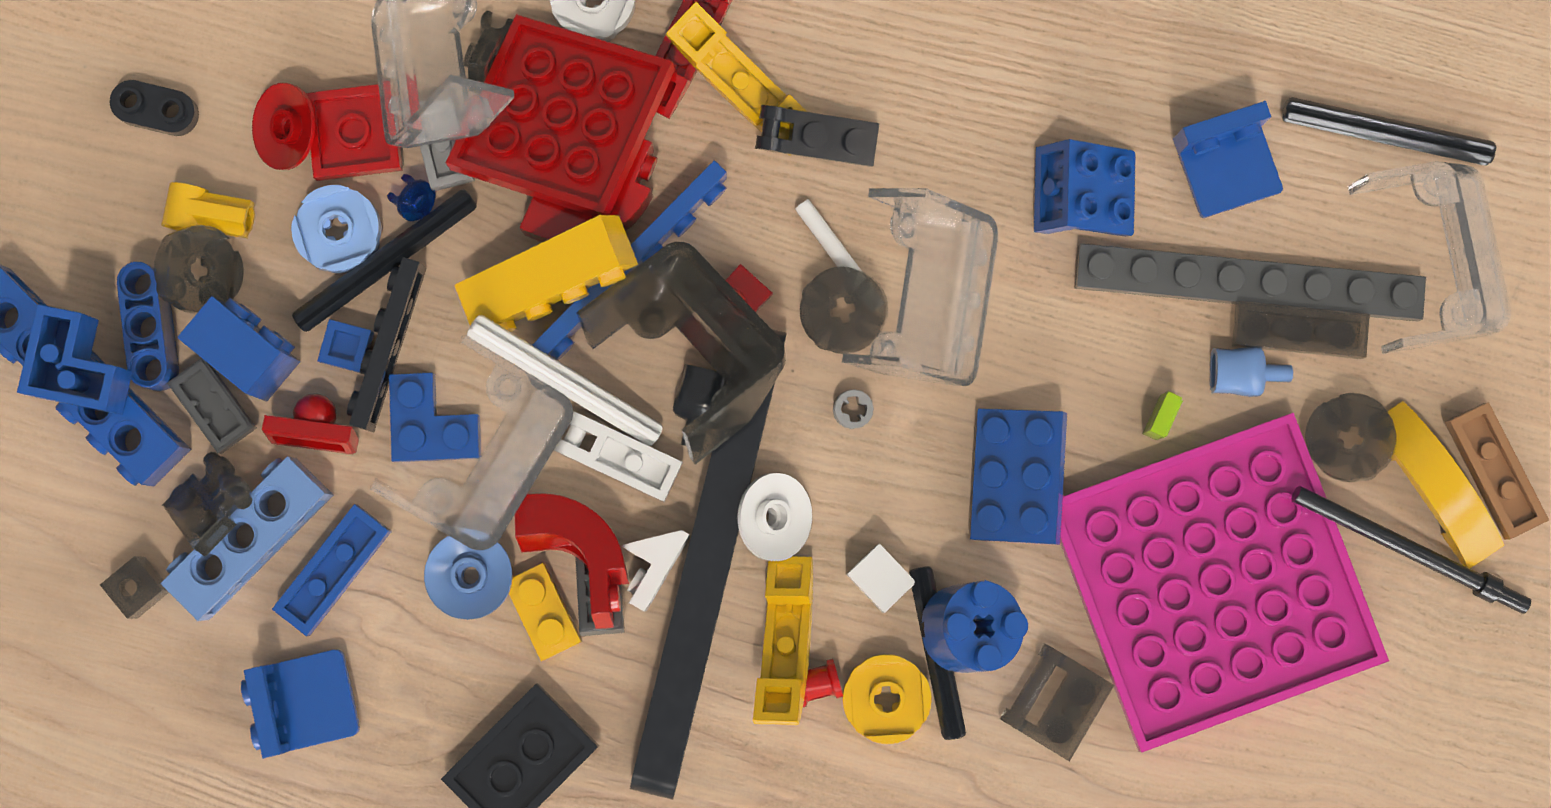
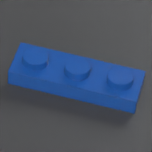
(331, 570)

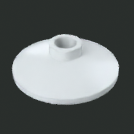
(788, 517)

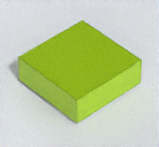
(1163, 415)

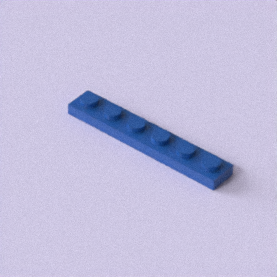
(674, 219)

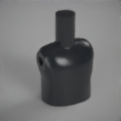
(696, 393)

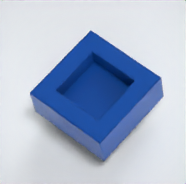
(345, 345)

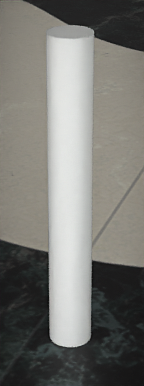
(825, 235)

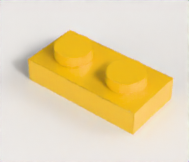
(543, 612)

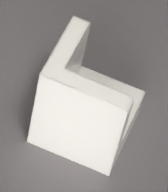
(881, 578)

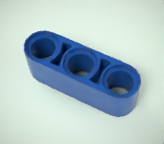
(161, 343)

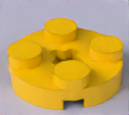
(905, 716)

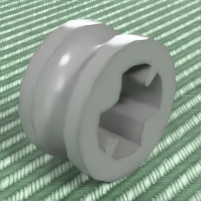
(862, 399)

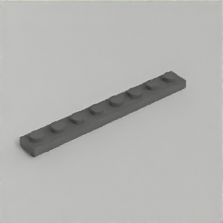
(1249, 281)

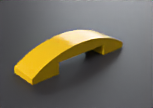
(728, 68)
(1444, 488)
(786, 642)

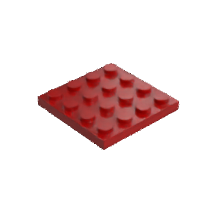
(572, 118)

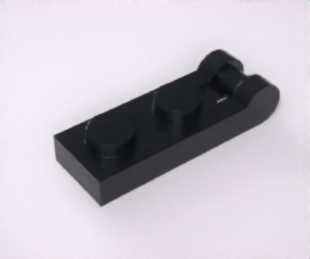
(818, 136)

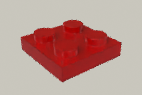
(350, 134)

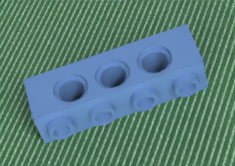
(303, 499)

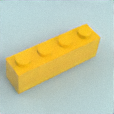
(549, 273)

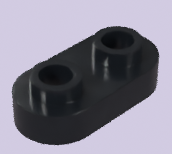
(152, 108)

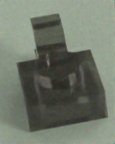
(481, 55)

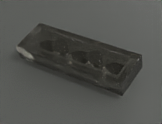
(1301, 330)

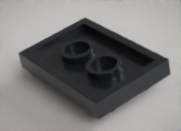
(521, 756)

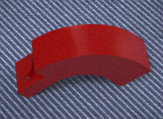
(548, 220)
(572, 527)

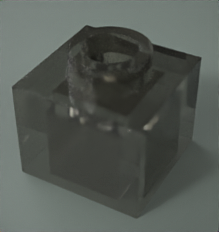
(148, 590)

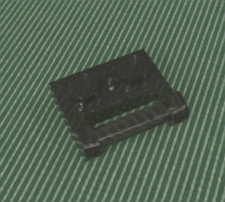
(1070, 708)

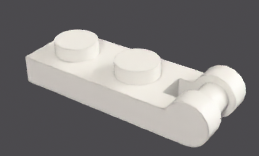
(620, 457)

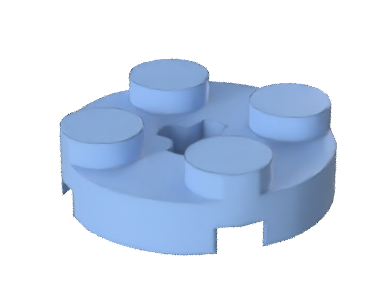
(315, 218)

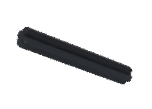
(942, 680)

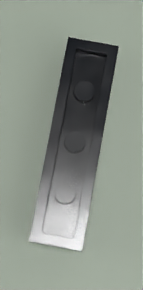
(391, 327)

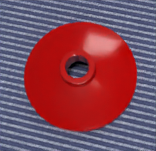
(283, 126)

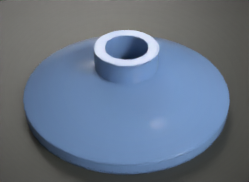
(451, 592)

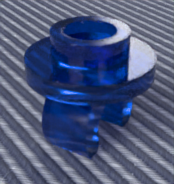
(414, 200)

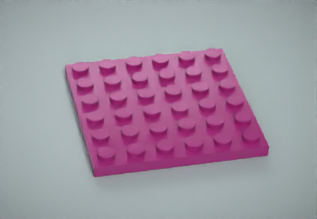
(1216, 584)

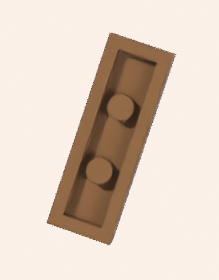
(1496, 471)

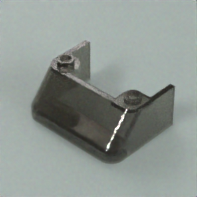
(687, 293)

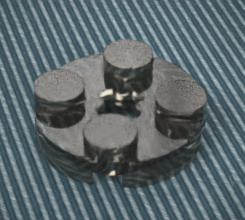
(174, 262)
(821, 297)
(1363, 460)

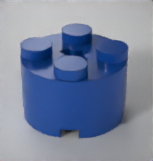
(973, 627)

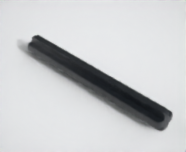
(1389, 131)
(384, 260)

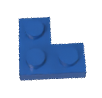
(417, 429)

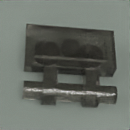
(199, 512)

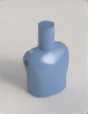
(1244, 371)

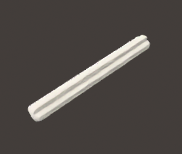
(565, 380)

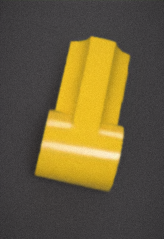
(194, 206)

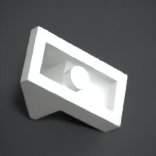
(661, 554)

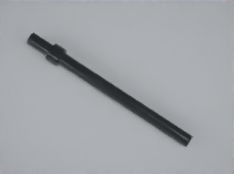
(1483, 585)

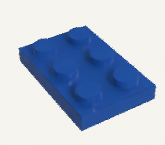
(1018, 476)

